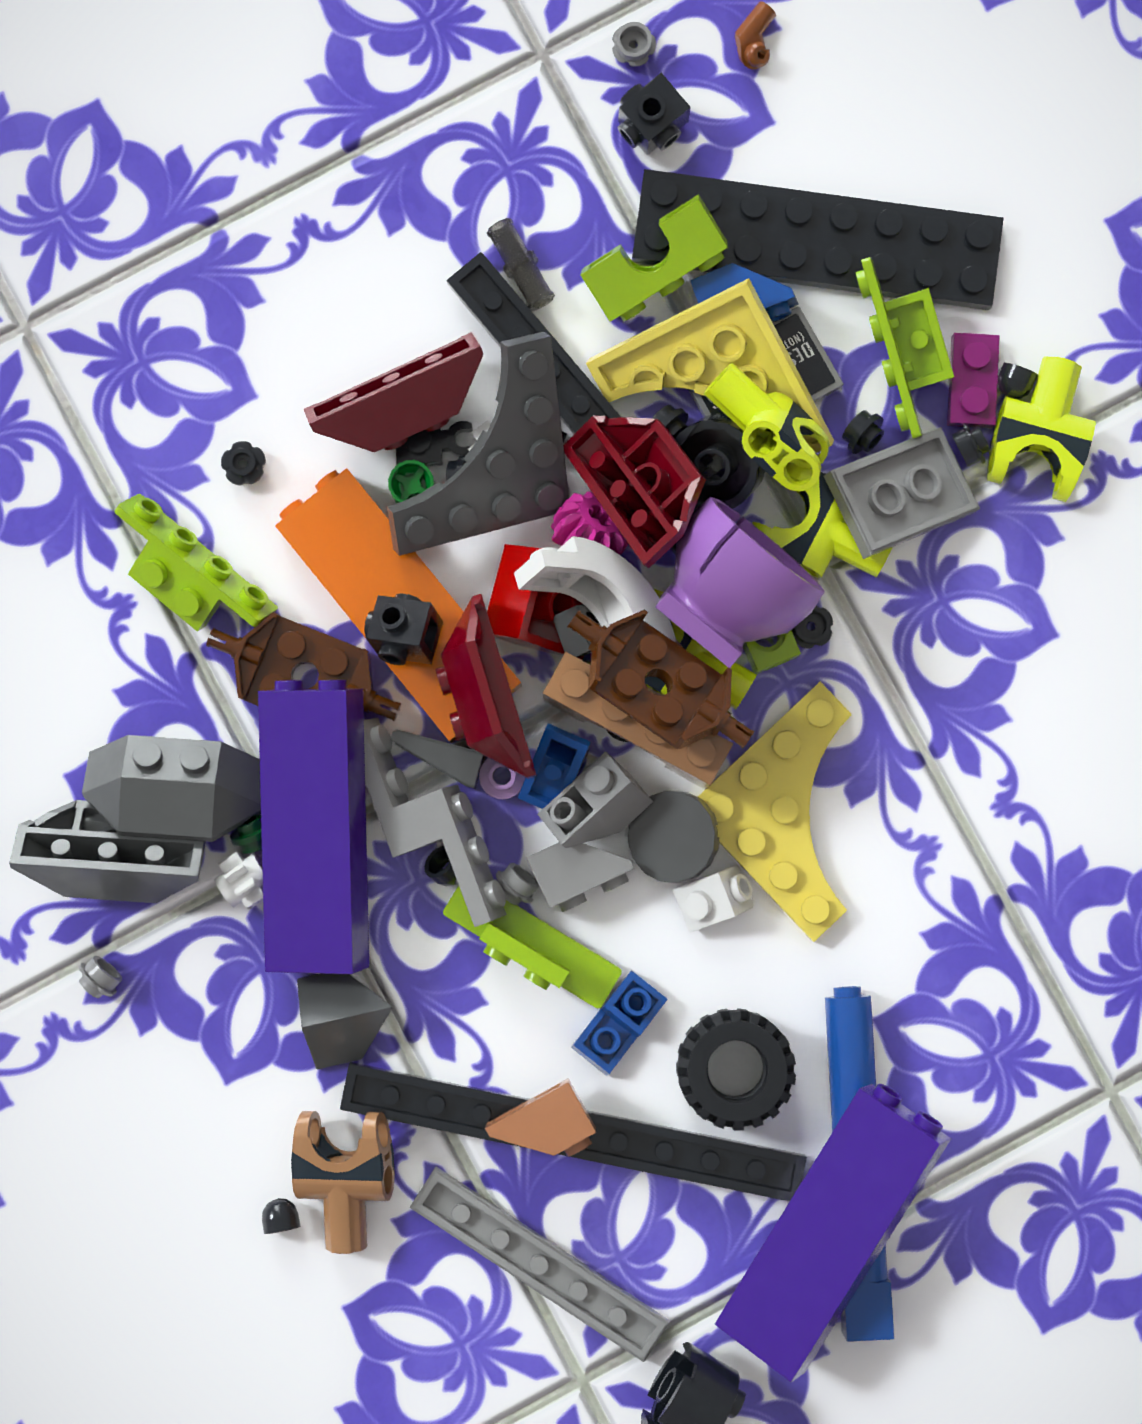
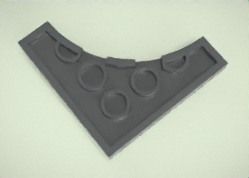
(511, 470)

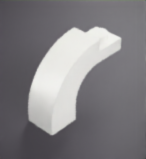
(596, 579)

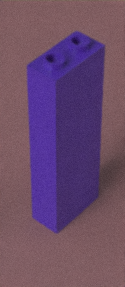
(313, 828)
(833, 1230)

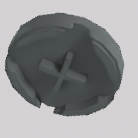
(674, 837)

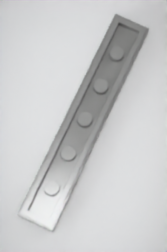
(540, 1264)

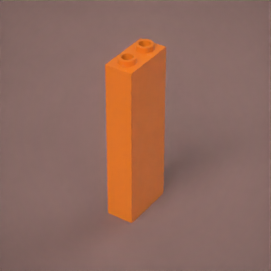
(352, 555)

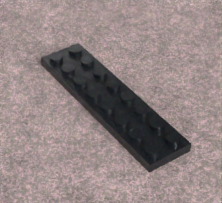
(825, 236)

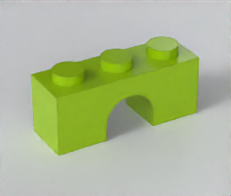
(623, 285)

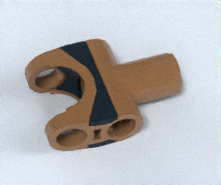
(343, 1177)

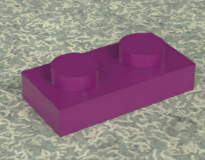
(975, 380)

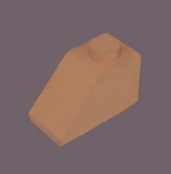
(547, 1122)

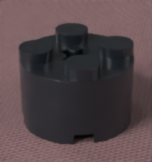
(721, 437)
(694, 1390)

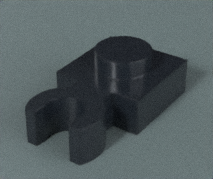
(429, 445)

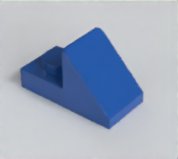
(555, 764)

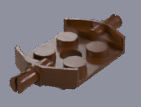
(281, 645)
(695, 695)

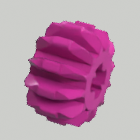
(586, 519)

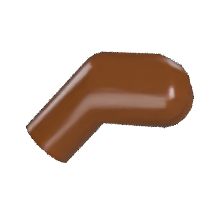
(749, 37)

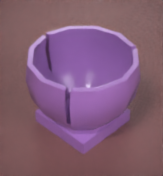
(734, 584)

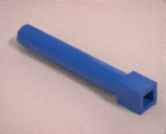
(850, 1068)

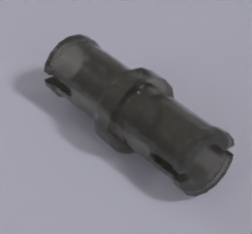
(520, 264)

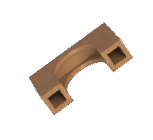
(570, 693)

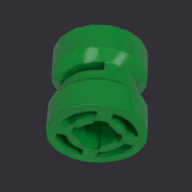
(407, 479)

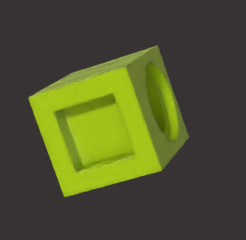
(765, 658)

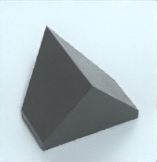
(339, 1017)

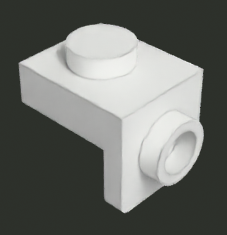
(714, 898)

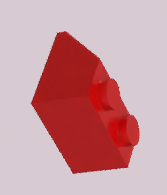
(525, 615)

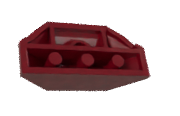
(402, 400)
(638, 480)
(482, 692)

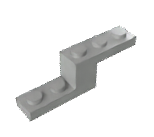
(428, 820)

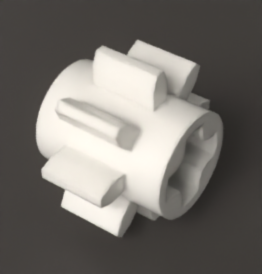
(241, 880)

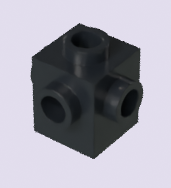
(652, 115)
(403, 629)

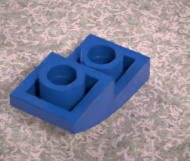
(619, 1023)

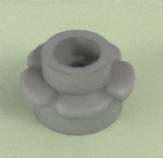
(633, 32)
(517, 884)
(99, 977)

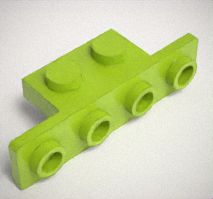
(912, 342)
(185, 572)
(542, 950)

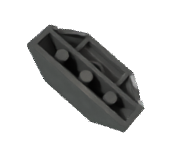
(172, 787)
(86, 858)

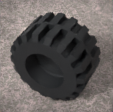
(757, 1103)

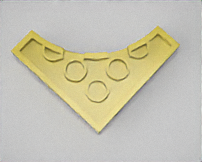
(699, 345)
(766, 807)

